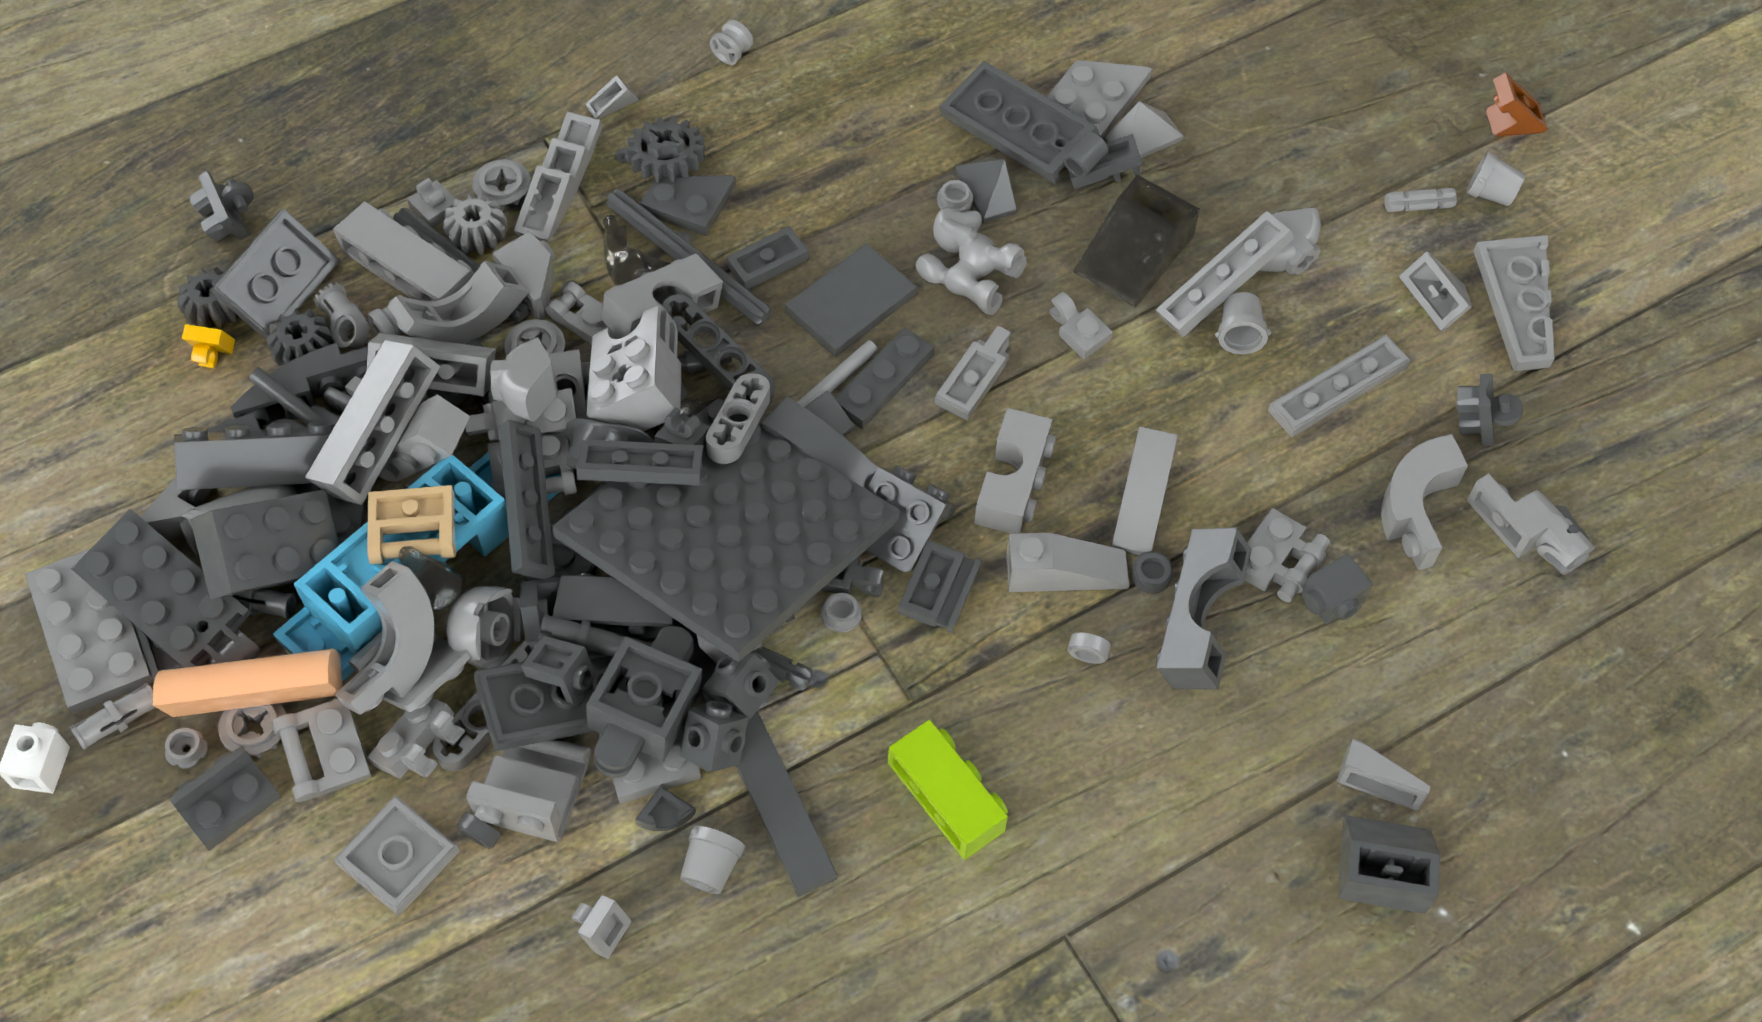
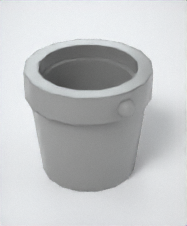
(1495, 180)
(1242, 324)
(710, 859)

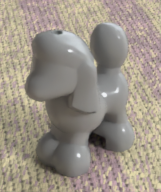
(978, 257)

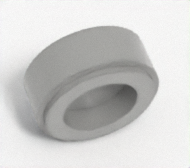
(1089, 648)

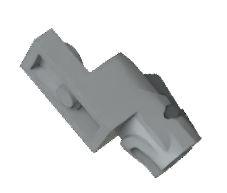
(1532, 524)

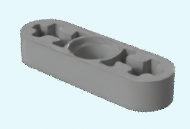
(739, 431)

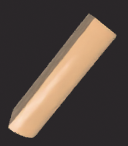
(248, 683)

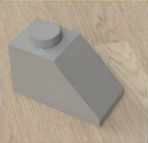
(533, 266)

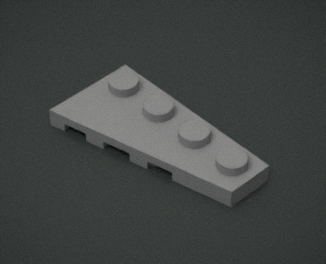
(1517, 287)

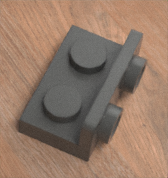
(224, 797)

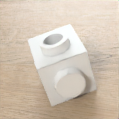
(34, 758)

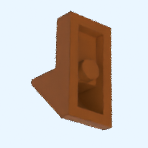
(1514, 110)

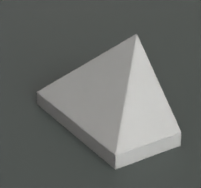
(1150, 128)
(1437, 290)

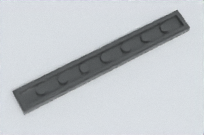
(776, 799)

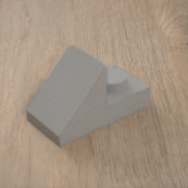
(167, 510)

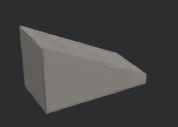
(611, 98)

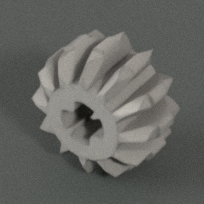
(475, 224)

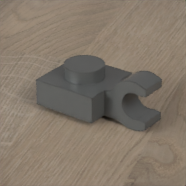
(864, 578)

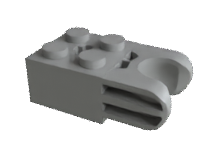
(637, 376)

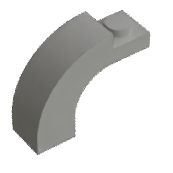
(467, 313)
(1423, 470)
(405, 639)

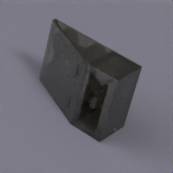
(1138, 241)

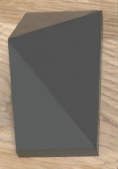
(990, 187)

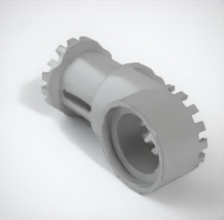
(343, 316)

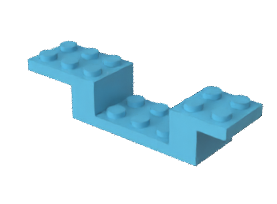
(336, 608)

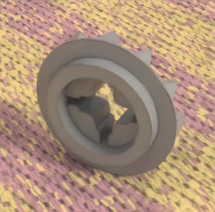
(489, 177)
(547, 332)
(233, 728)

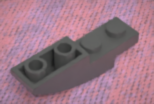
(305, 378)

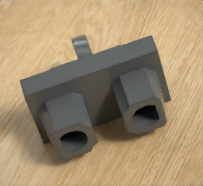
(227, 205)
(1481, 409)

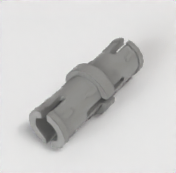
(114, 716)

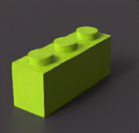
(948, 788)

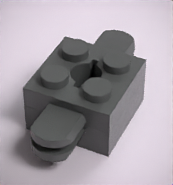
(643, 700)

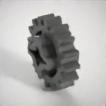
(665, 149)

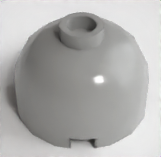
(485, 625)

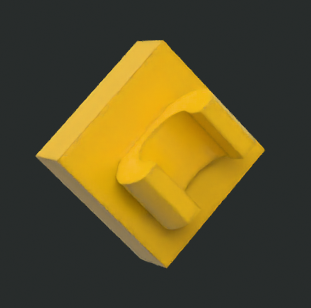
(207, 344)

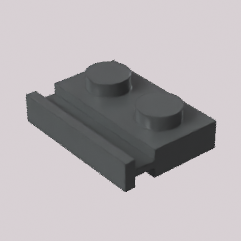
(939, 586)

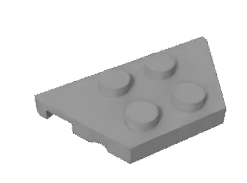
(1100, 91)

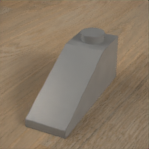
(1063, 564)

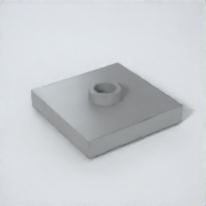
(397, 855)

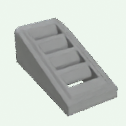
(1377, 775)

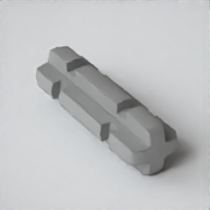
(1420, 200)

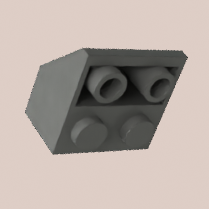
(1388, 865)

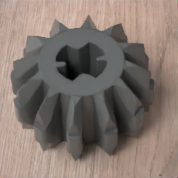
(200, 304)
(297, 336)

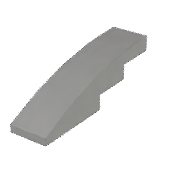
(559, 177)

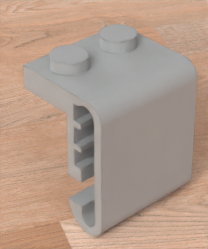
(532, 788)

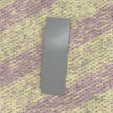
(1144, 491)

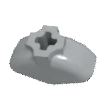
(1302, 250)
(524, 380)

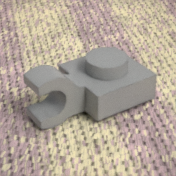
(1082, 330)

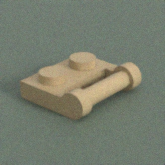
(411, 512)

